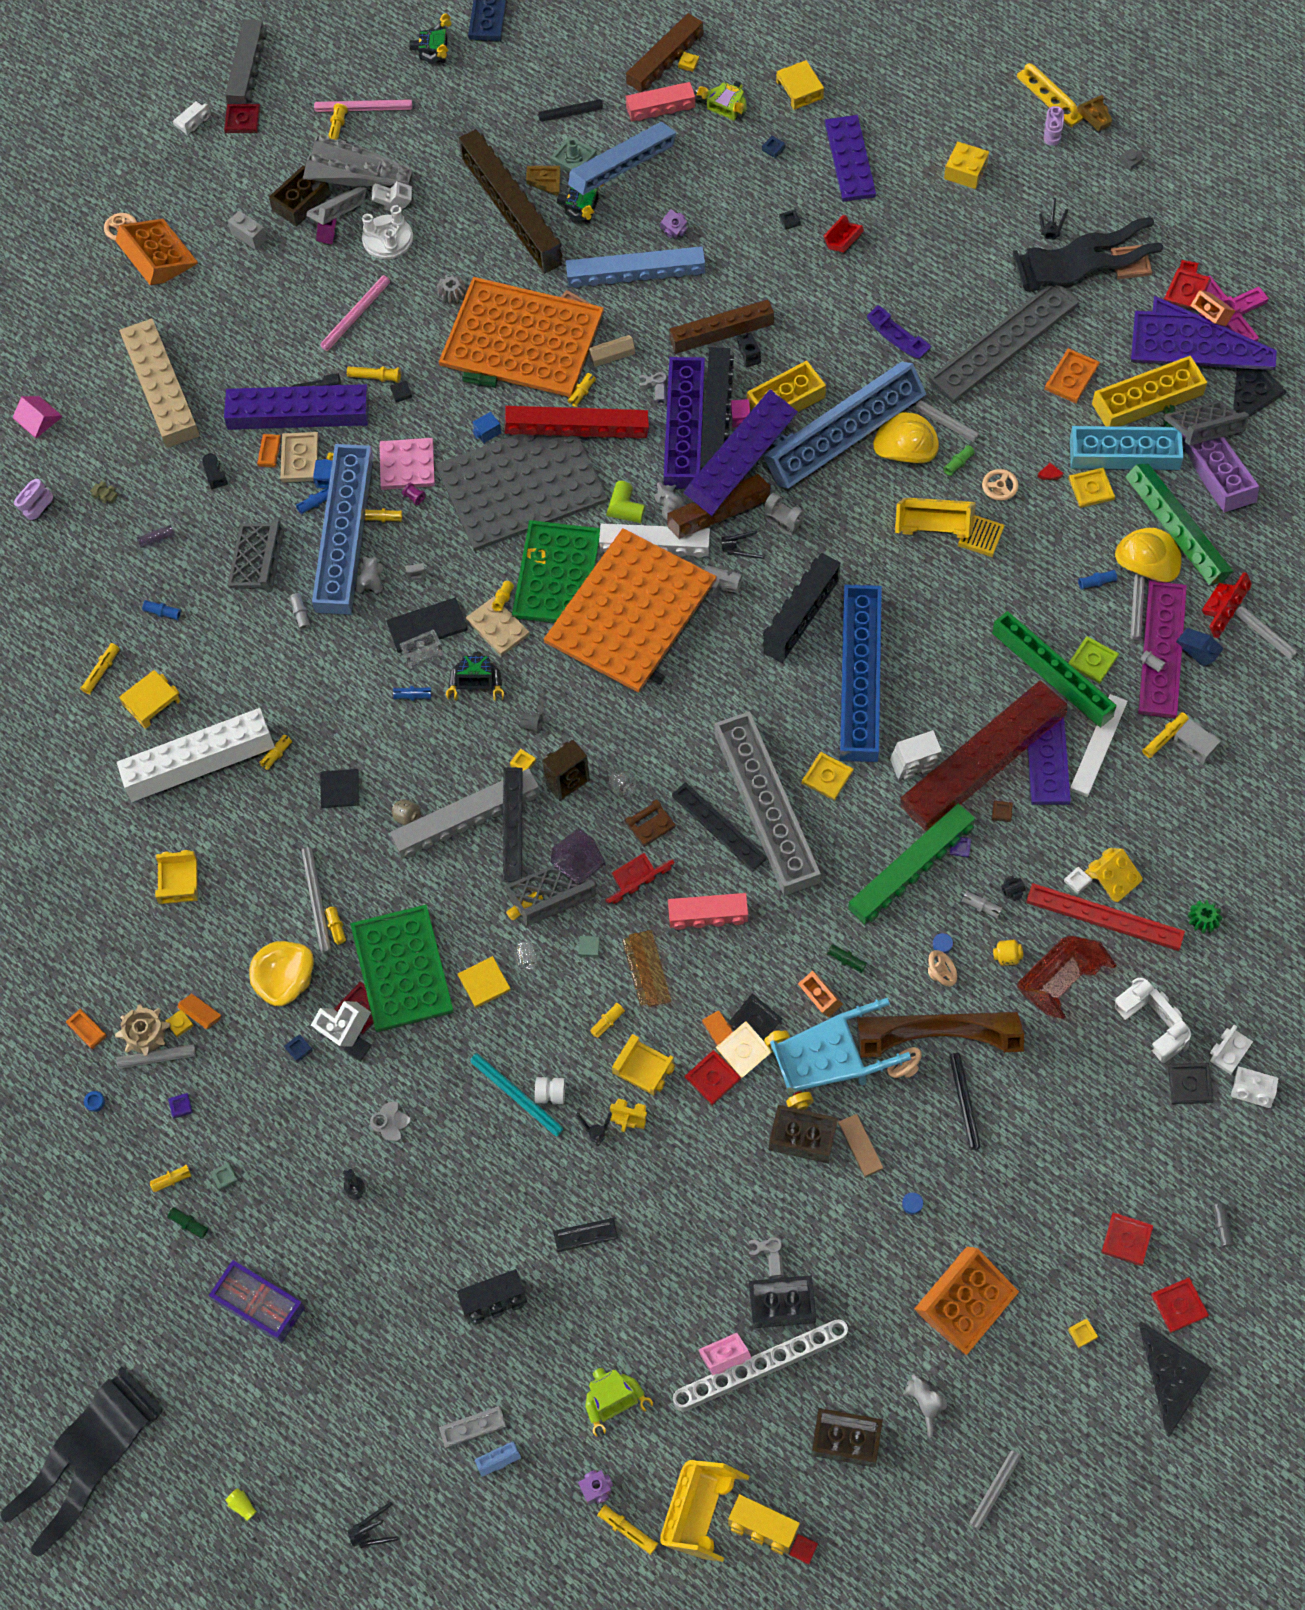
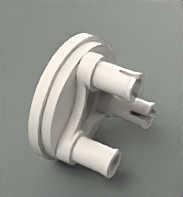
(387, 234)

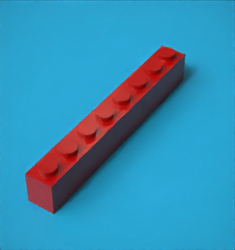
(576, 421)

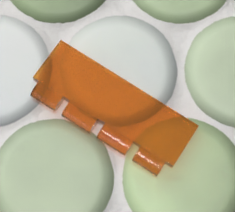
(650, 972)

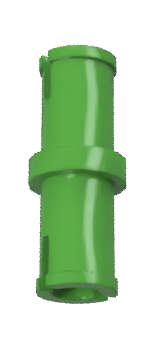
(959, 460)

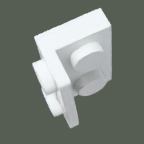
(192, 117)
(1231, 1050)
(1254, 1087)

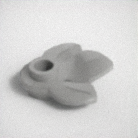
(392, 1120)

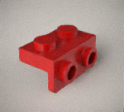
(842, 234)

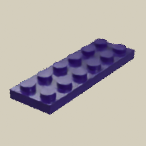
(850, 158)
(1049, 768)

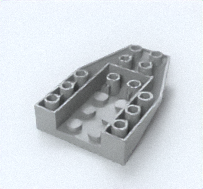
(352, 165)

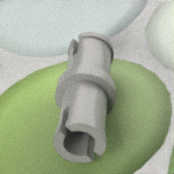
(300, 611)
(981, 904)

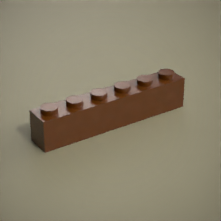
(664, 53)
(721, 326)
(693, 518)

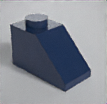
(1199, 646)

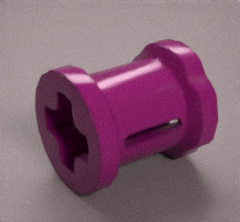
(413, 493)

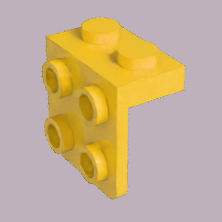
(1115, 873)

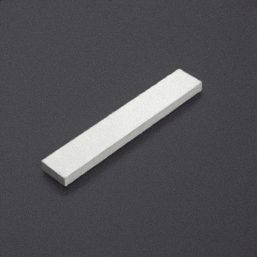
(1097, 750)

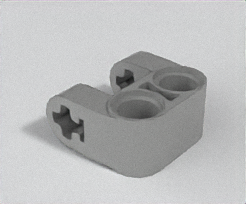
(781, 516)

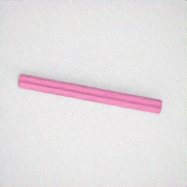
(371, 105)
(356, 311)

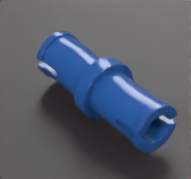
(312, 501)
(1097, 579)
(161, 610)
(412, 693)

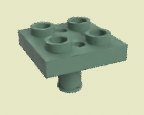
(575, 151)

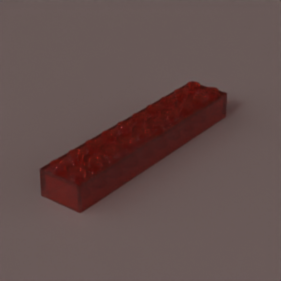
(984, 755)

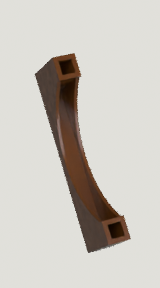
(997, 1029)

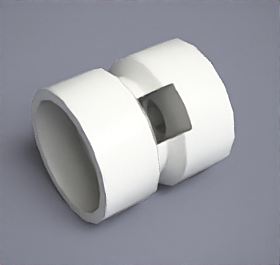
(550, 1090)

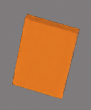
(1072, 375)

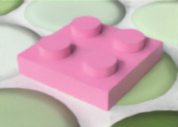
(724, 1354)

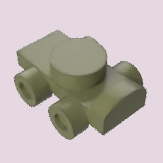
(105, 494)

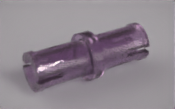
(155, 536)

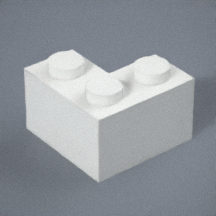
(343, 1025)

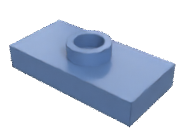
(497, 1458)

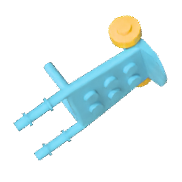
(824, 1055)

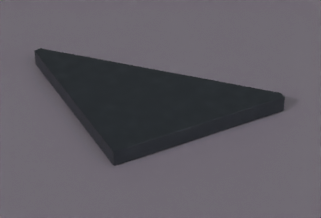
(1255, 390)
(1174, 1375)

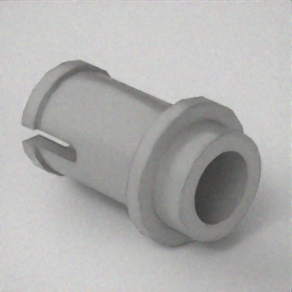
(1152, 661)

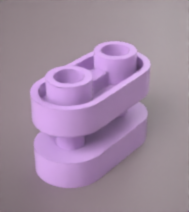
(1053, 125)
(33, 499)

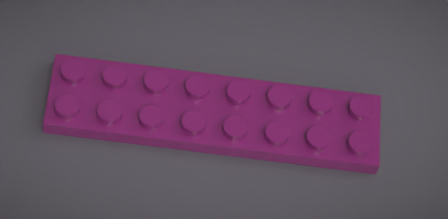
(1162, 628)

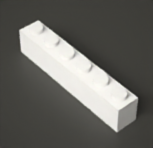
(693, 544)

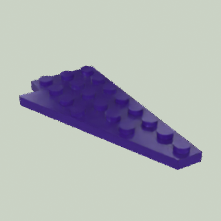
(1176, 333)

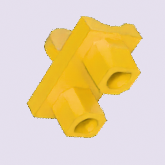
(627, 1116)

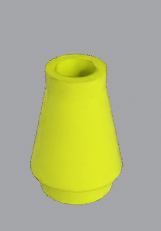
(240, 1503)

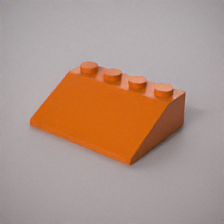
(154, 250)
(966, 1299)

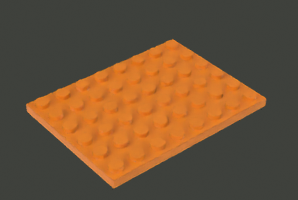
(521, 336)
(630, 610)

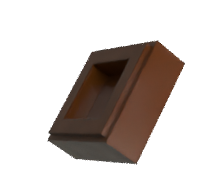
(1002, 811)

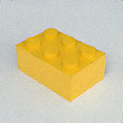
(763, 1525)

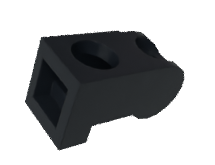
(749, 349)
(212, 467)

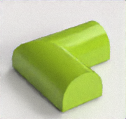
(620, 504)

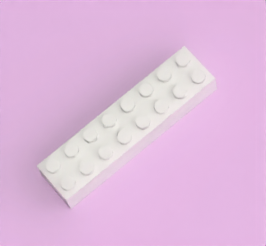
(195, 755)

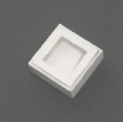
(1078, 880)

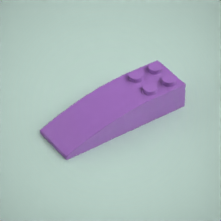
(1222, 473)

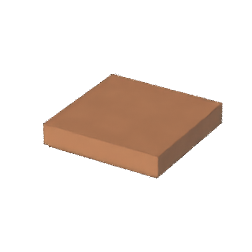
(1138, 269)

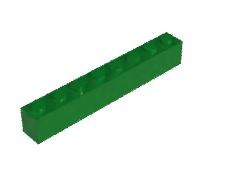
(1179, 524)
(1054, 669)
(911, 864)

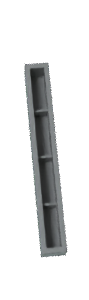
(457, 817)

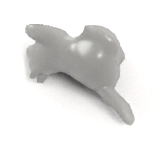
(668, 499)
(369, 576)
(930, 1402)

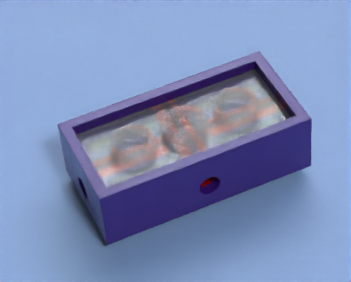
(257, 1301)

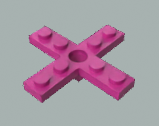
(1241, 305)

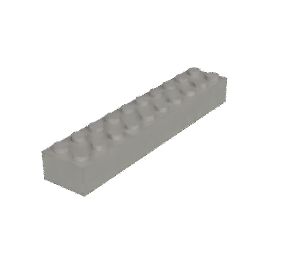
(767, 803)

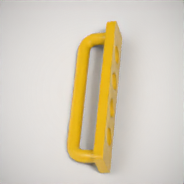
(1032, 72)

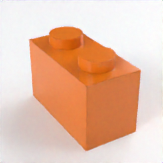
(1212, 308)
(820, 994)

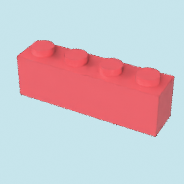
(660, 101)
(708, 910)

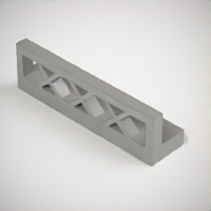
(338, 205)

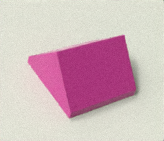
(35, 415)

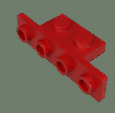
(1225, 602)
(635, 873)

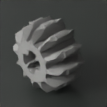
(451, 289)

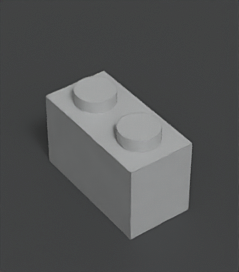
(247, 230)
(1196, 741)

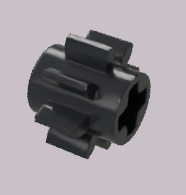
(1013, 888)

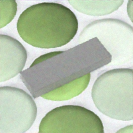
(472, 1427)

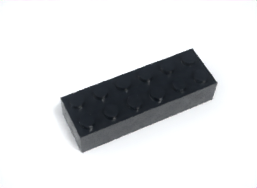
(801, 607)

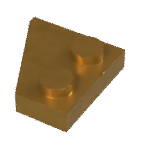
(1096, 113)
(544, 178)

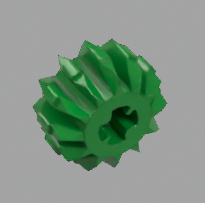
(1203, 922)

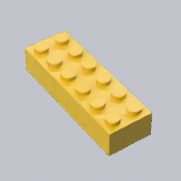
(1149, 392)

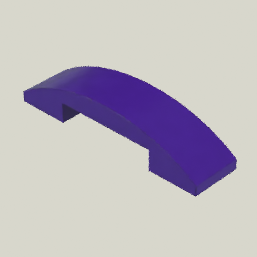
(896, 334)

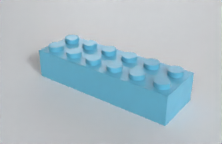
(1125, 447)

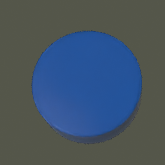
(942, 943)
(94, 1101)
(912, 1203)

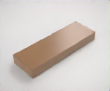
(860, 1145)

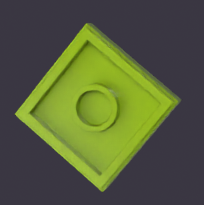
(1093, 659)

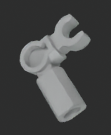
(658, 382)
(774, 1248)

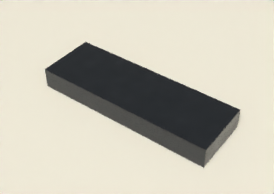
(585, 1234)

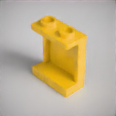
(800, 84)
(149, 697)
(177, 877)
(643, 1066)

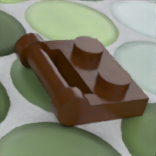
(652, 828)

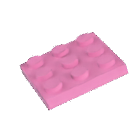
(407, 462)

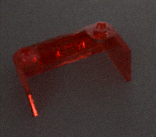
(1060, 969)

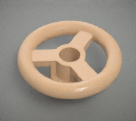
(116, 220)
(999, 493)
(940, 970)
(907, 1068)

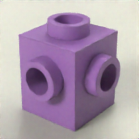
(674, 224)
(596, 1495)

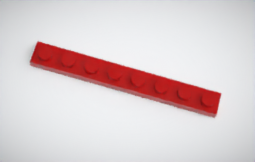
(1105, 917)

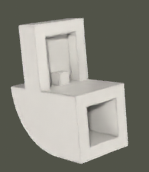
(398, 194)

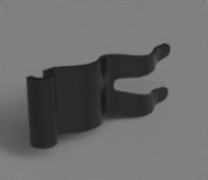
(1079, 258)
(93, 1447)

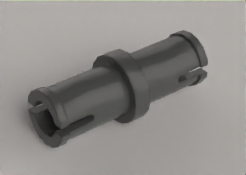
(1223, 1225)

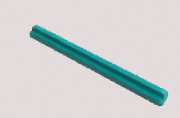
(516, 1094)

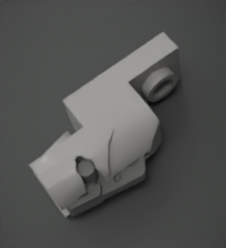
(726, 579)

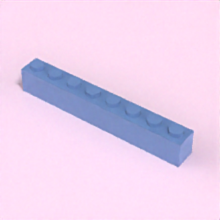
(621, 158)
(635, 267)

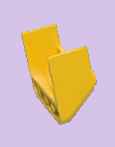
(935, 515)
(694, 1506)

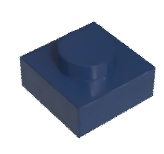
(773, 146)
(298, 1048)

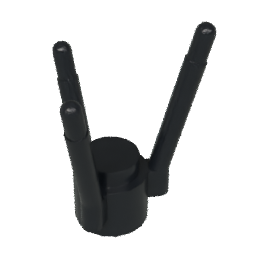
(1051, 229)
(730, 543)
(596, 1132)
(359, 1532)

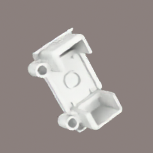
(1138, 996)

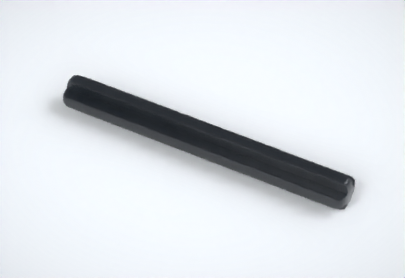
(964, 1101)

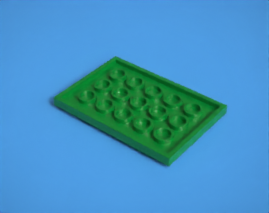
(569, 558)
(401, 968)

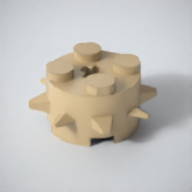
(140, 1020)

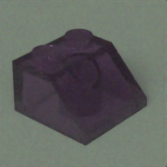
(577, 856)

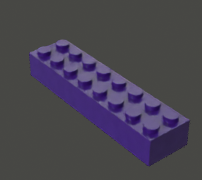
(296, 407)
(684, 420)
(740, 452)

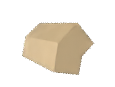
(612, 350)

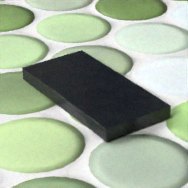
(441, 617)

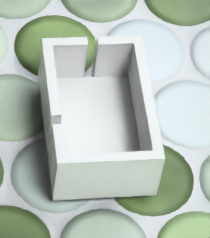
(915, 755)

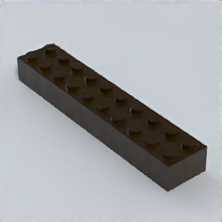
(511, 201)

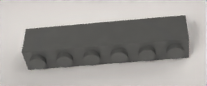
(245, 62)

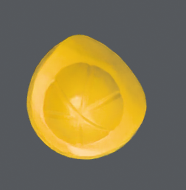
(907, 439)
(1150, 554)
(281, 972)

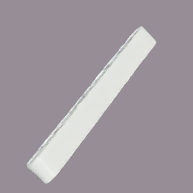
(767, 1356)

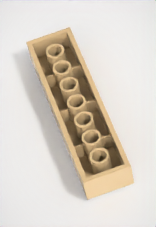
(159, 383)

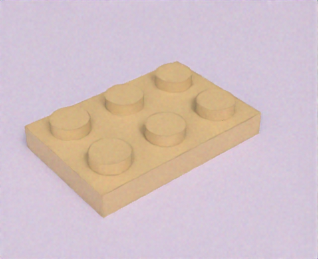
(298, 456)
(497, 627)

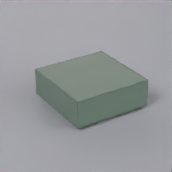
(588, 946)
(224, 1176)

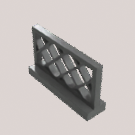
(1207, 429)
(270, 560)
(556, 903)

